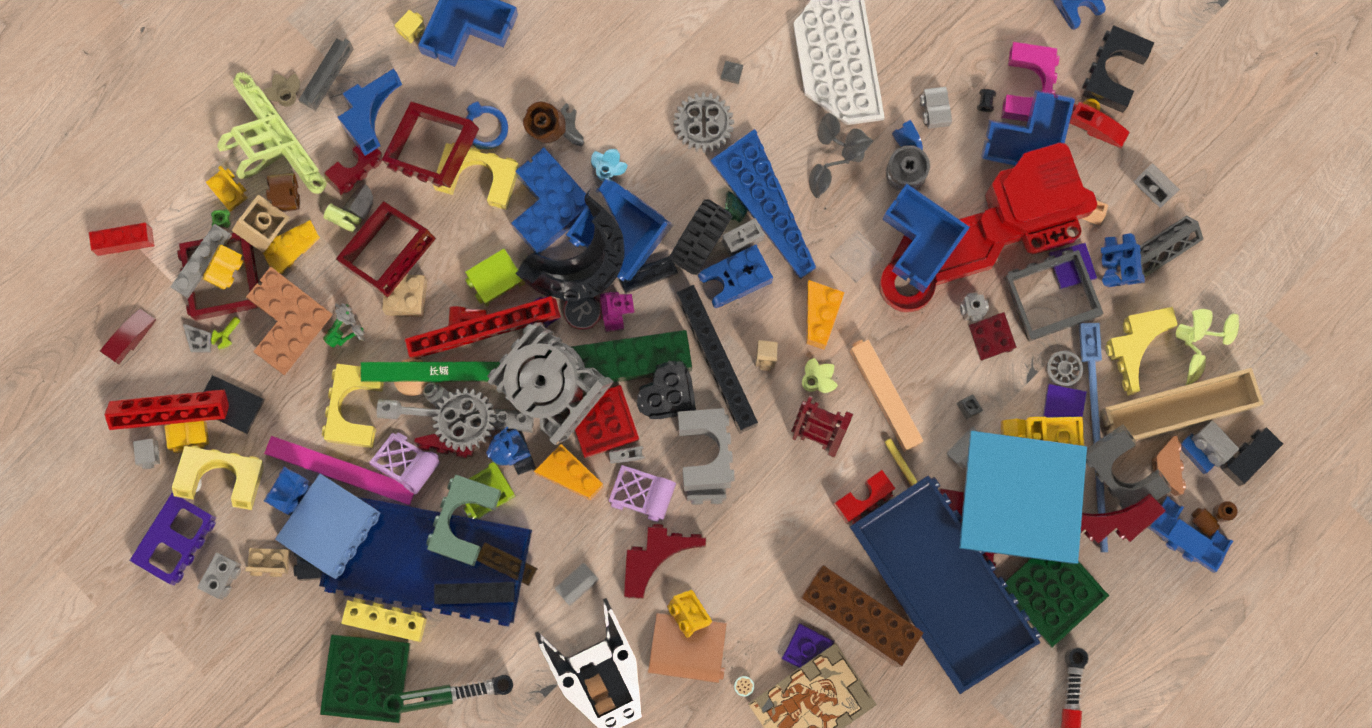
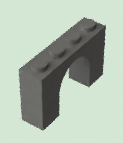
(1102, 456)

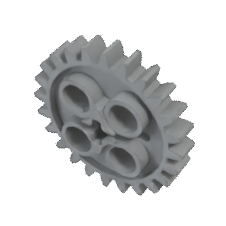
(719, 122)
(471, 434)

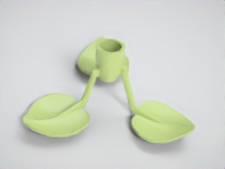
(1201, 322)

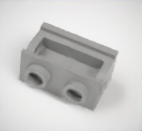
(743, 237)

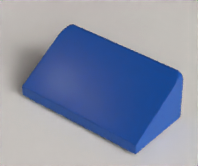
(1196, 455)

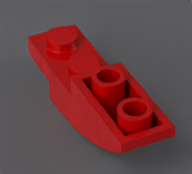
(1098, 125)

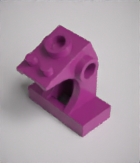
(613, 307)

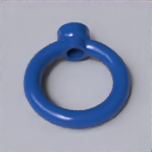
(476, 110)

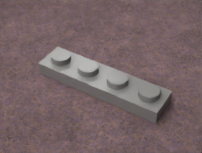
(198, 263)

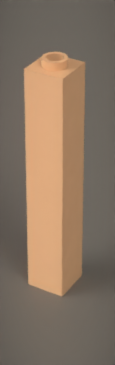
(886, 395)

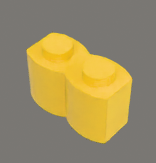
(222, 267)
(186, 434)

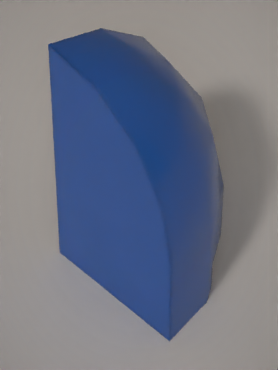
(908, 135)

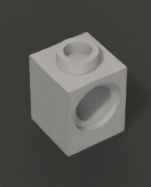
(146, 453)

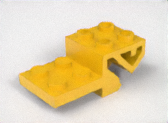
(1056, 429)

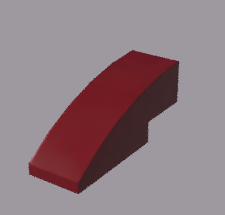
(128, 336)

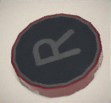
(582, 313)

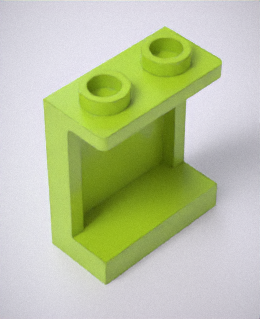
(493, 277)
(494, 478)

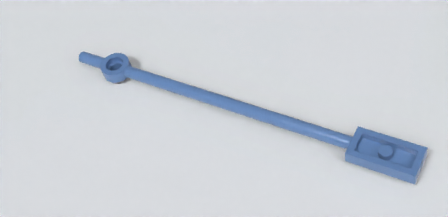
(1091, 352)

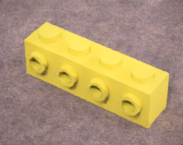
(384, 621)

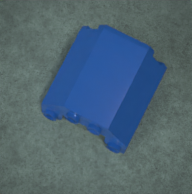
(640, 226)

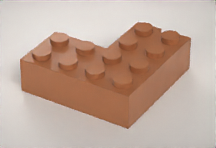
(297, 319)

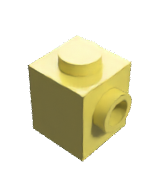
(410, 26)

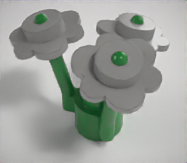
(334, 334)

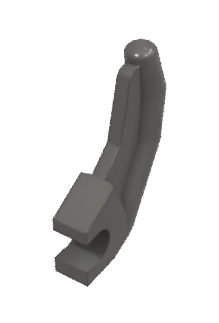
(571, 132)

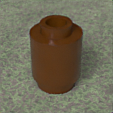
(1220, 514)
(1205, 521)

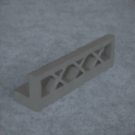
(326, 74)
(1165, 242)

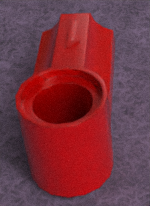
(460, 314)

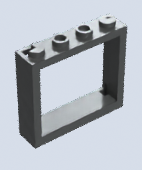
(1048, 263)

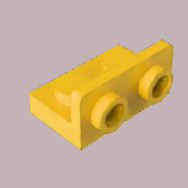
(226, 189)
(688, 612)

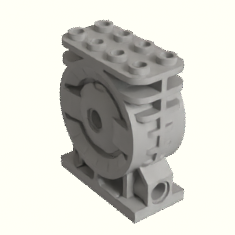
(525, 388)

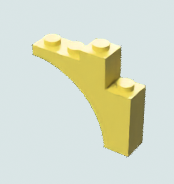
(1130, 348)

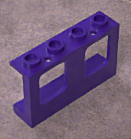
(162, 533)

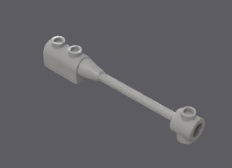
(512, 418)

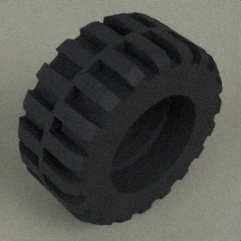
(700, 236)

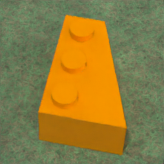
(821, 313)
(569, 473)

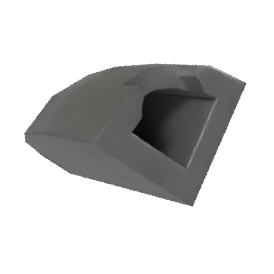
(360, 202)

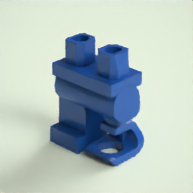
(1124, 255)

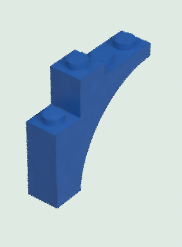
(364, 105)

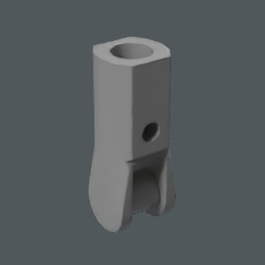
(622, 455)

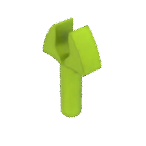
(225, 334)

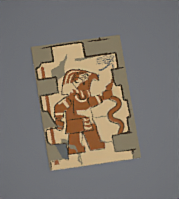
(815, 695)

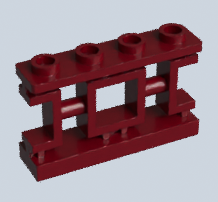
(821, 426)

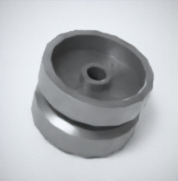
(915, 161)

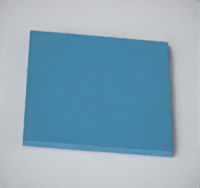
(1023, 497)

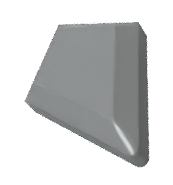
(198, 339)

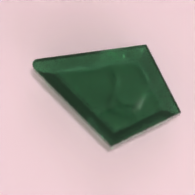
(735, 207)

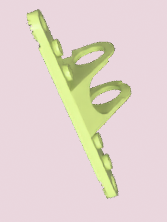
(273, 134)

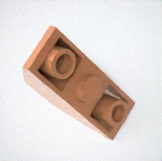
(1170, 465)

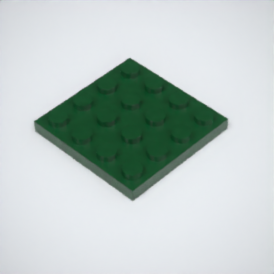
(1055, 596)
(362, 676)

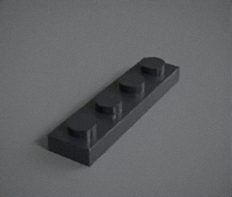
(474, 593)

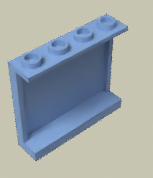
(328, 526)

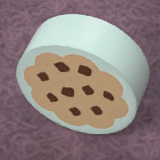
(744, 686)

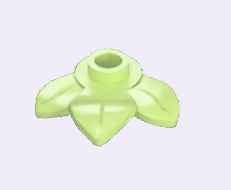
(821, 375)

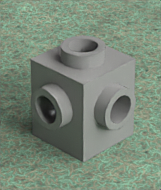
(969, 311)

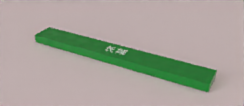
(426, 371)

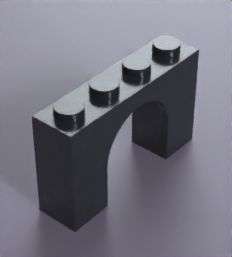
(1099, 85)

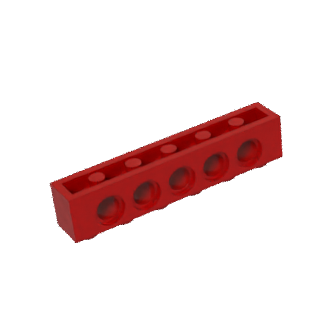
(166, 409)

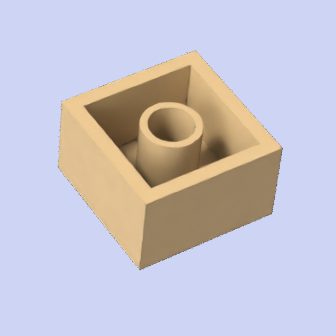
(260, 223)
(407, 297)

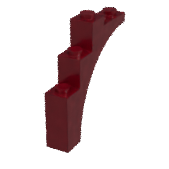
(1128, 521)

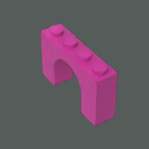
(1041, 61)

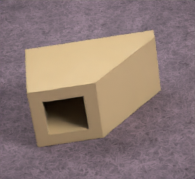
(766, 355)

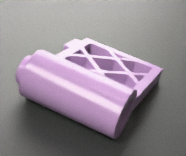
(419, 468)
(657, 498)

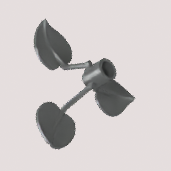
(856, 144)

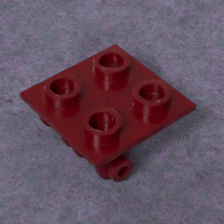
(992, 336)

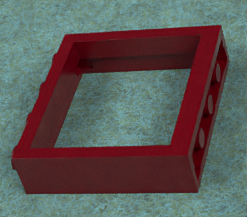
(456, 157)
(404, 261)
(252, 277)

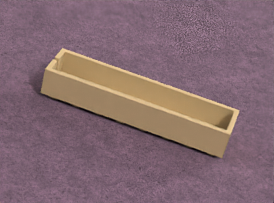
(1185, 405)

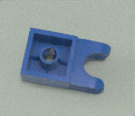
(1069, 10)
(731, 275)
(287, 491)

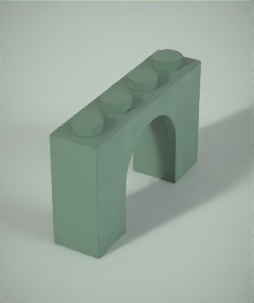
(460, 492)

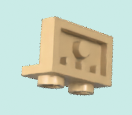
(268, 561)

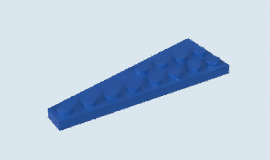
(754, 183)

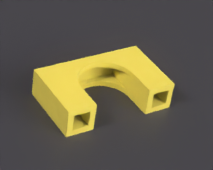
(502, 169)
(337, 430)
(198, 461)

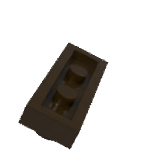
(505, 563)

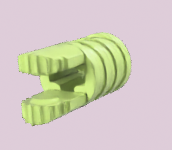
(339, 217)

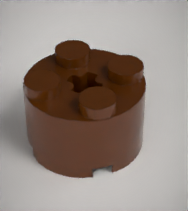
(545, 131)
(283, 191)

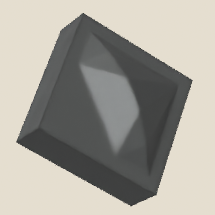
(732, 72)
(969, 406)

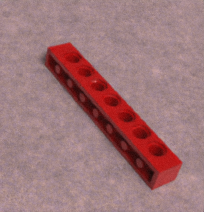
(482, 328)

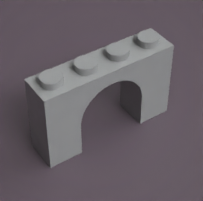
(712, 424)

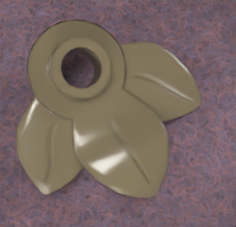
(283, 87)

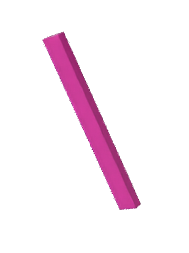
(338, 470)

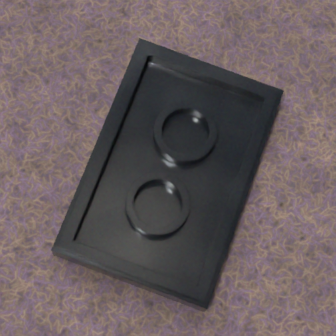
(242, 404)

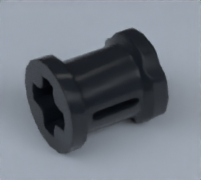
(986, 100)

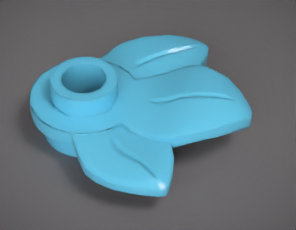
(608, 162)

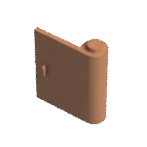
(690, 657)

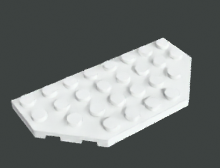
(839, 60)

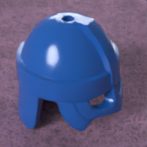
(507, 448)

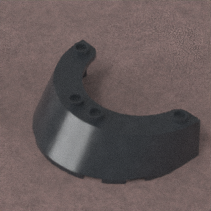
(587, 272)

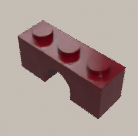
(344, 178)

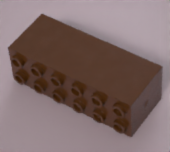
(860, 616)

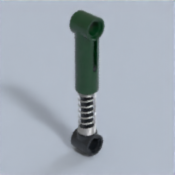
(445, 695)

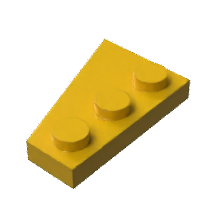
(290, 245)

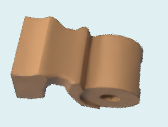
(599, 694)

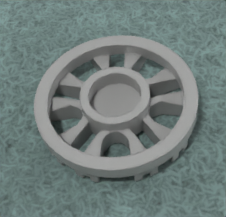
(1064, 368)

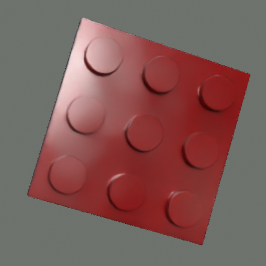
(607, 424)

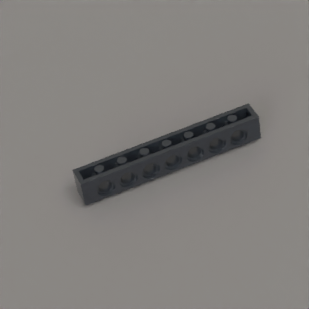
(716, 359)

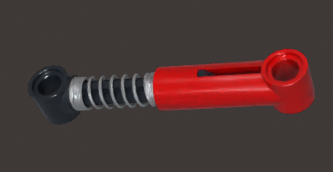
(1071, 713)

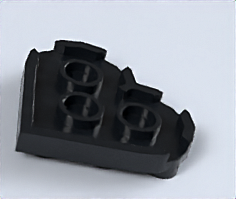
(668, 392)

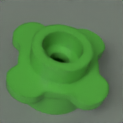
(216, 215)

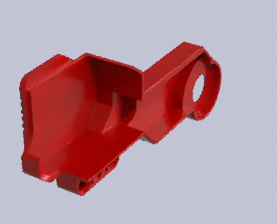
(1025, 204)

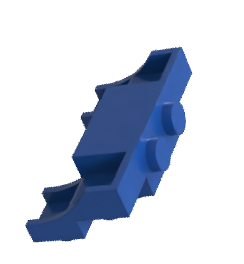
(1189, 541)

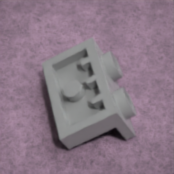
(716, 496)

